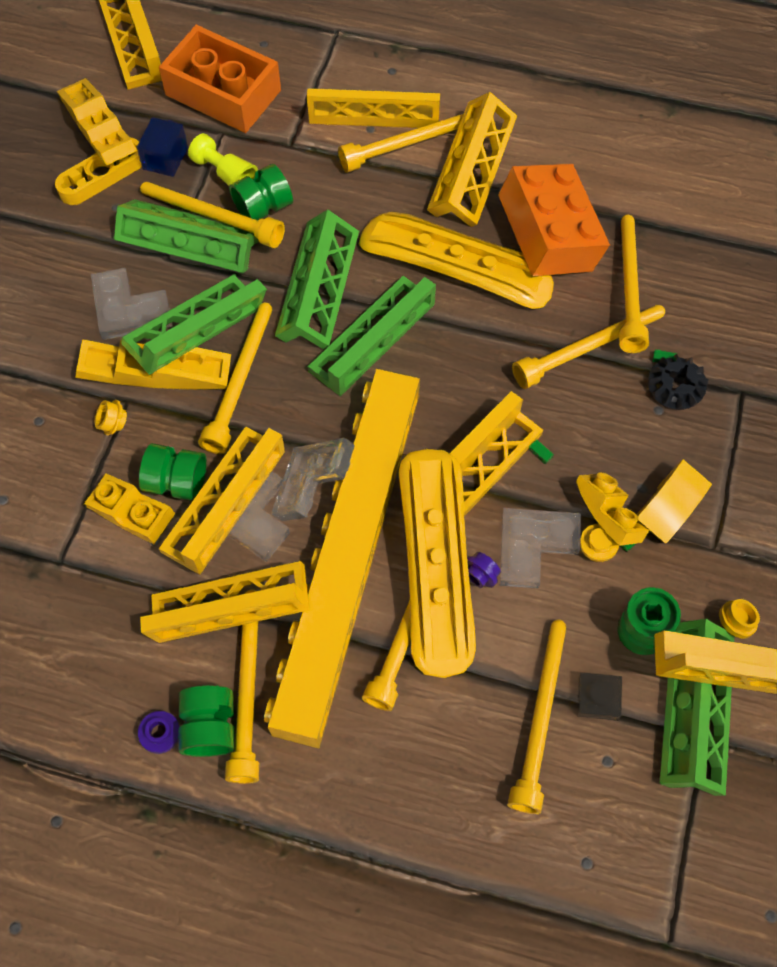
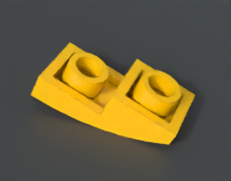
(673, 501)
(606, 505)
(129, 508)

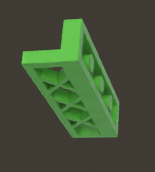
(183, 235)
(307, 276)
(193, 329)
(373, 340)
(686, 725)

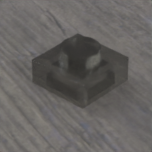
(599, 696)

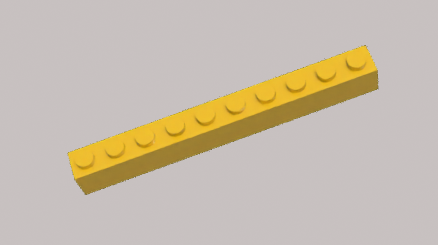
(343, 562)

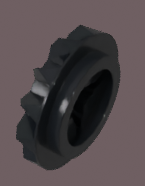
(685, 395)

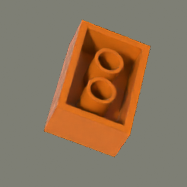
(220, 78)
(553, 219)

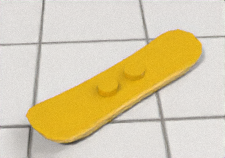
(456, 255)
(437, 563)

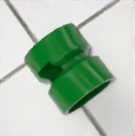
(264, 192)
(165, 471)
(645, 615)
(206, 724)

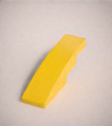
(96, 121)
(115, 365)

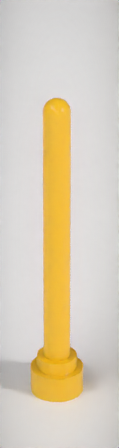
(353, 156)
(267, 230)
(633, 334)
(530, 370)
(216, 436)
(382, 690)
(242, 766)
(527, 793)

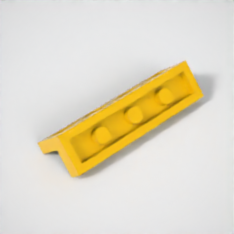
(142, 39)
(372, 108)
(469, 151)
(484, 439)
(228, 504)
(232, 609)
(715, 662)

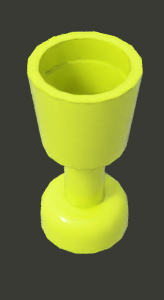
(229, 167)

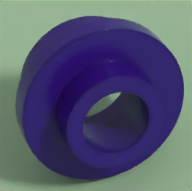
(482, 570)
(164, 743)

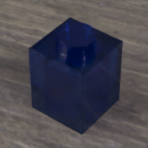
(162, 146)

